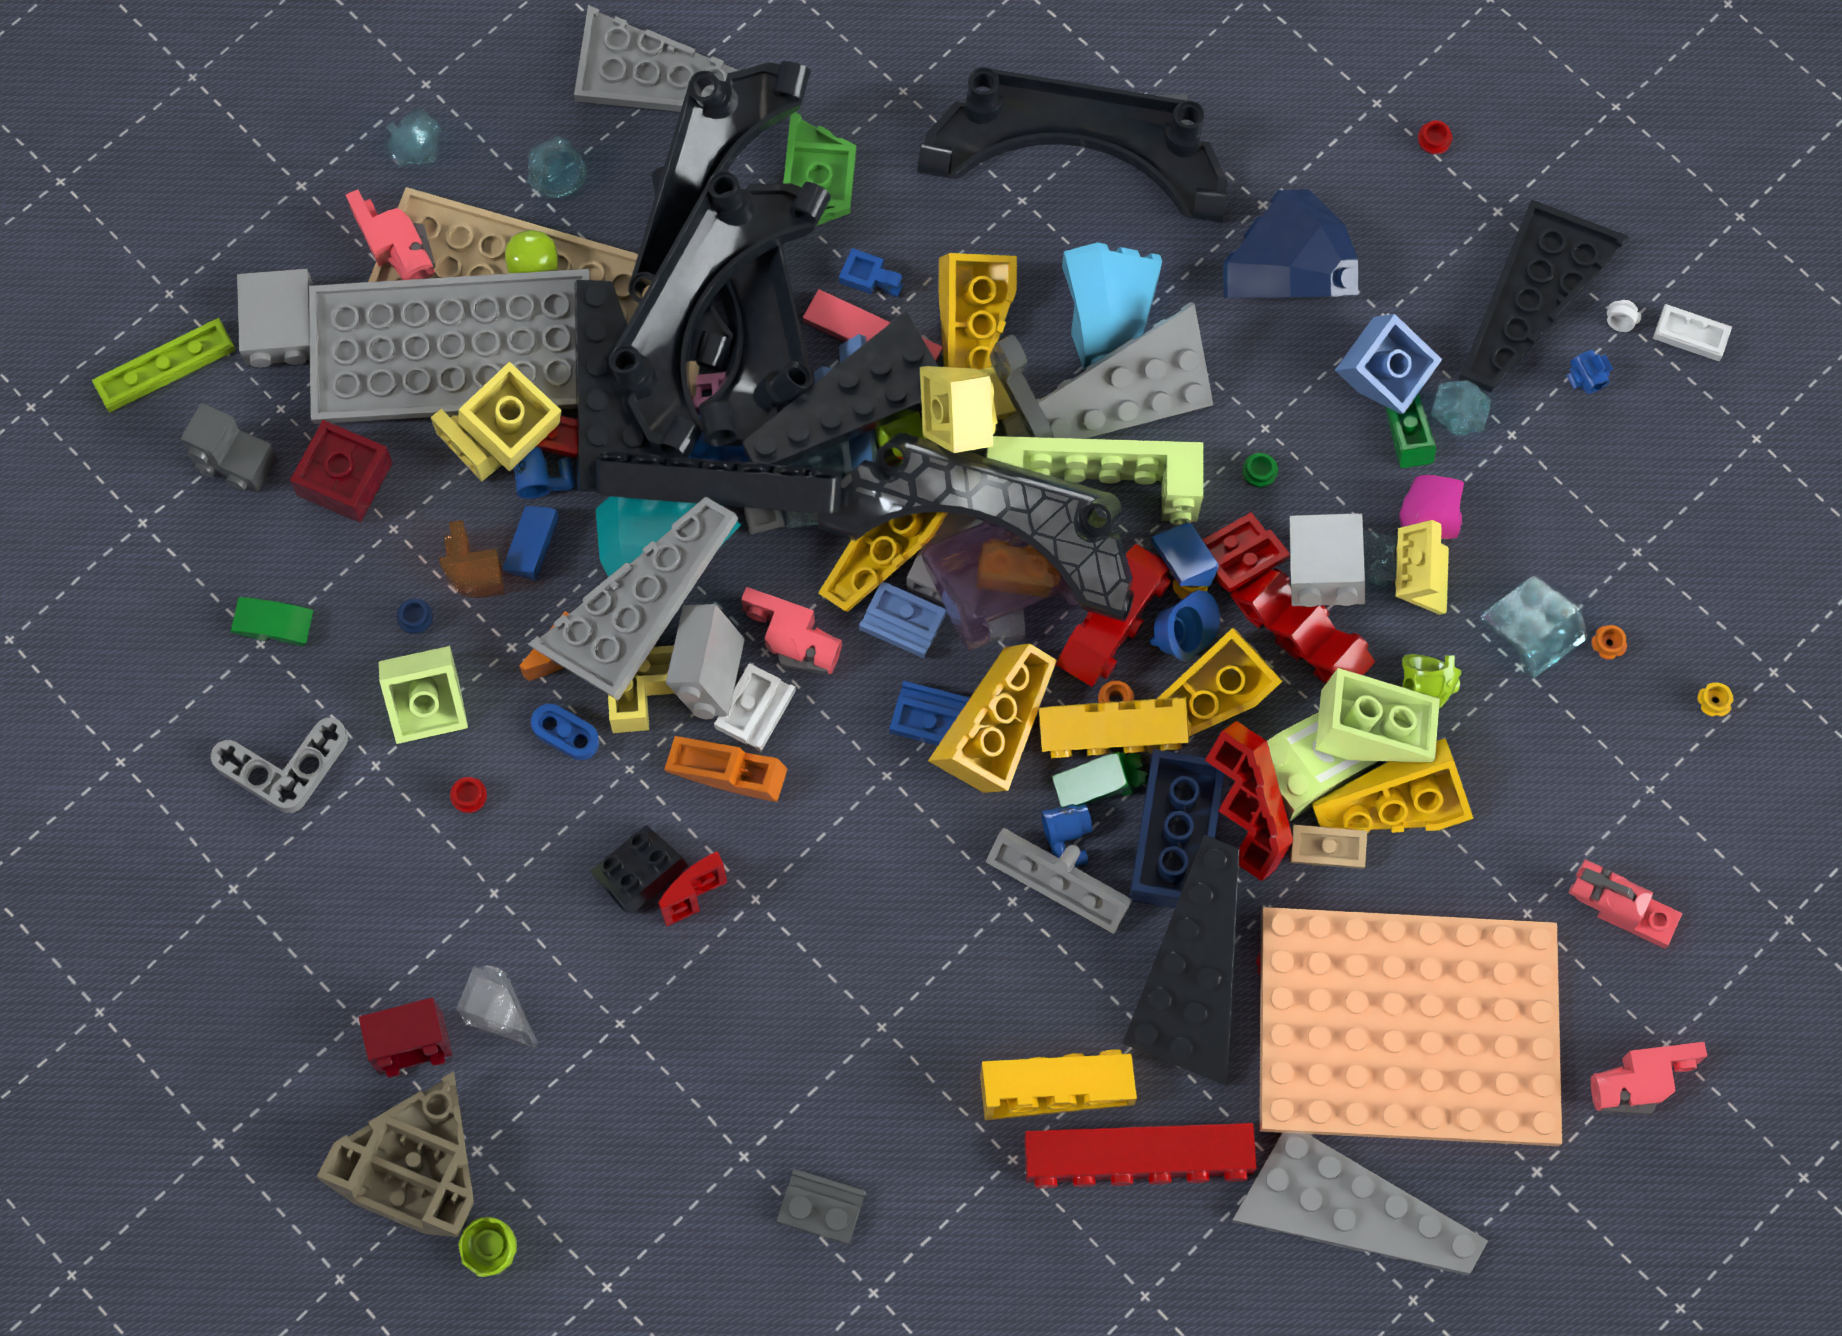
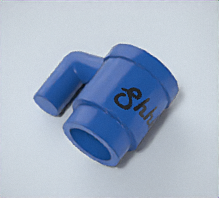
(533, 476)
(1065, 825)

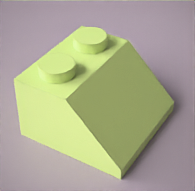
(422, 694)

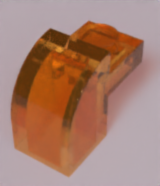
(470, 573)

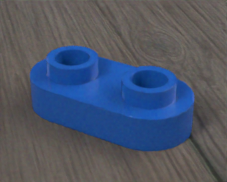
(566, 733)

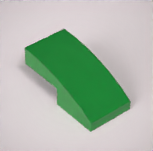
(272, 620)

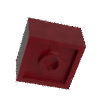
(341, 471)
(405, 1037)

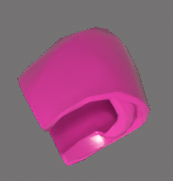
(1434, 499)

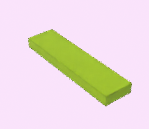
(163, 365)

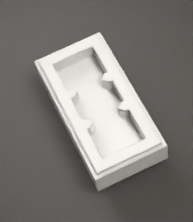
(1692, 332)

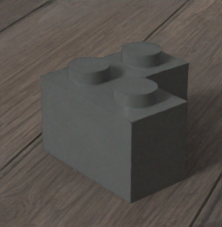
(225, 451)

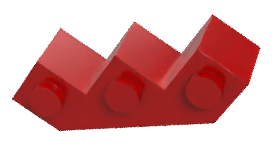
(1301, 629)
(1094, 642)
(1253, 799)

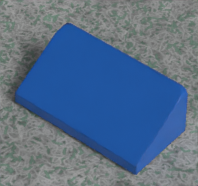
(531, 542)
(1186, 555)

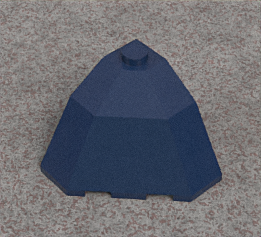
(1293, 252)

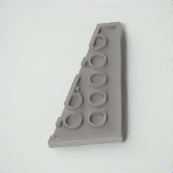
(637, 66)
(1132, 385)
(630, 610)
(1337, 1202)

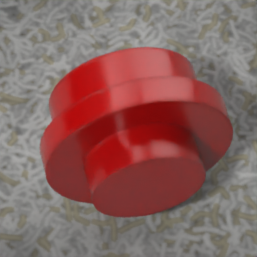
(1435, 137)
(468, 795)

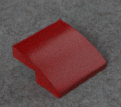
(1244, 552)
(681, 897)

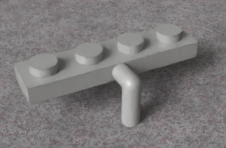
(1059, 879)

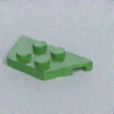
(821, 159)

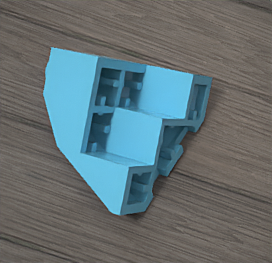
(1109, 297)

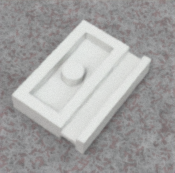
(755, 707)

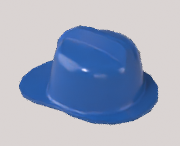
(1187, 626)

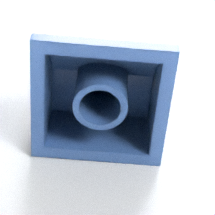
(1388, 363)

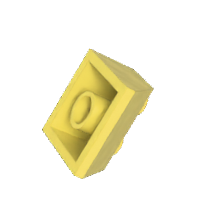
(957, 408)

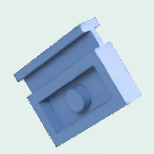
(902, 619)

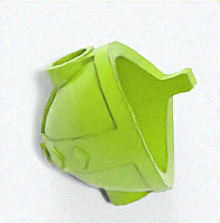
(1431, 676)

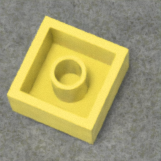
(509, 416)

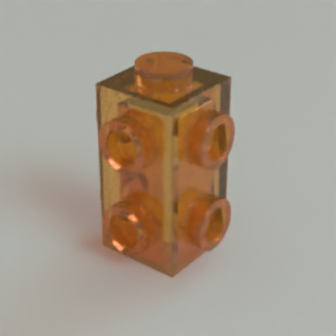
(1015, 570)

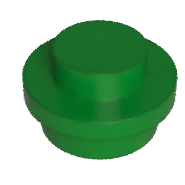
(1260, 470)

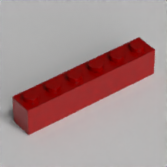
(1140, 1154)

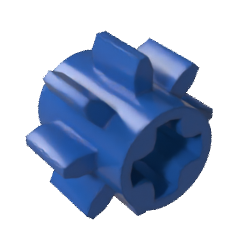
(1589, 372)

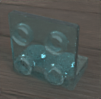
(1538, 624)

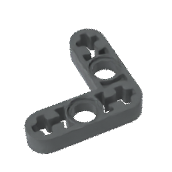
(1009, 362)

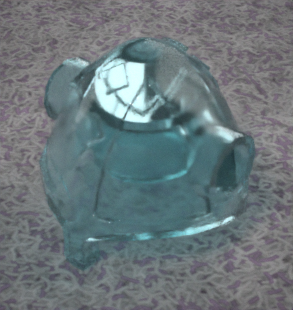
(414, 139)
(556, 168)

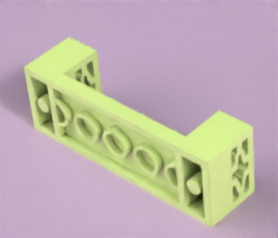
(1174, 463)

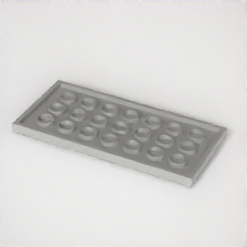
(437, 342)

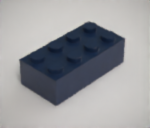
(1176, 813)

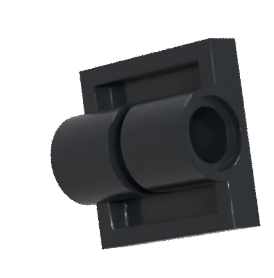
(638, 869)

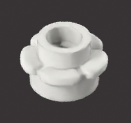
(1623, 315)

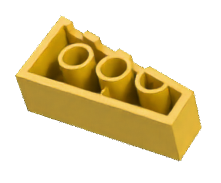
(997, 720)
(1114, 725)
(1057, 1084)

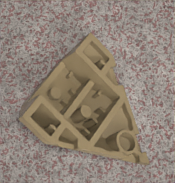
(408, 1163)

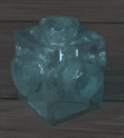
(1461, 407)

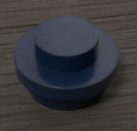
(414, 616)

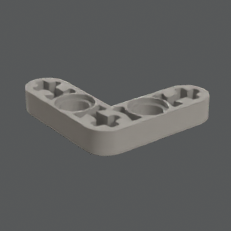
(282, 780)

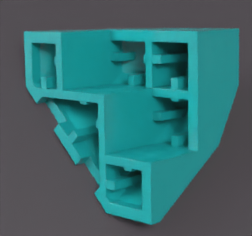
(632, 524)

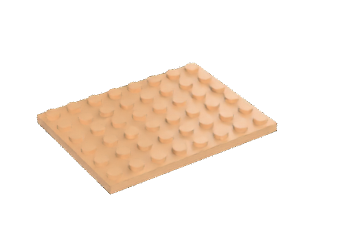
(1409, 1027)

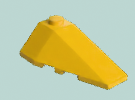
(974, 305)
(877, 556)
(1222, 683)
(1399, 797)

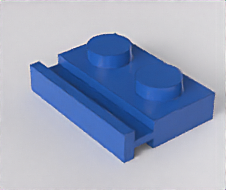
(925, 712)

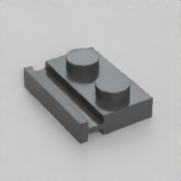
(821, 1207)

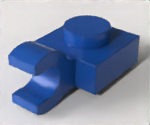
(866, 271)

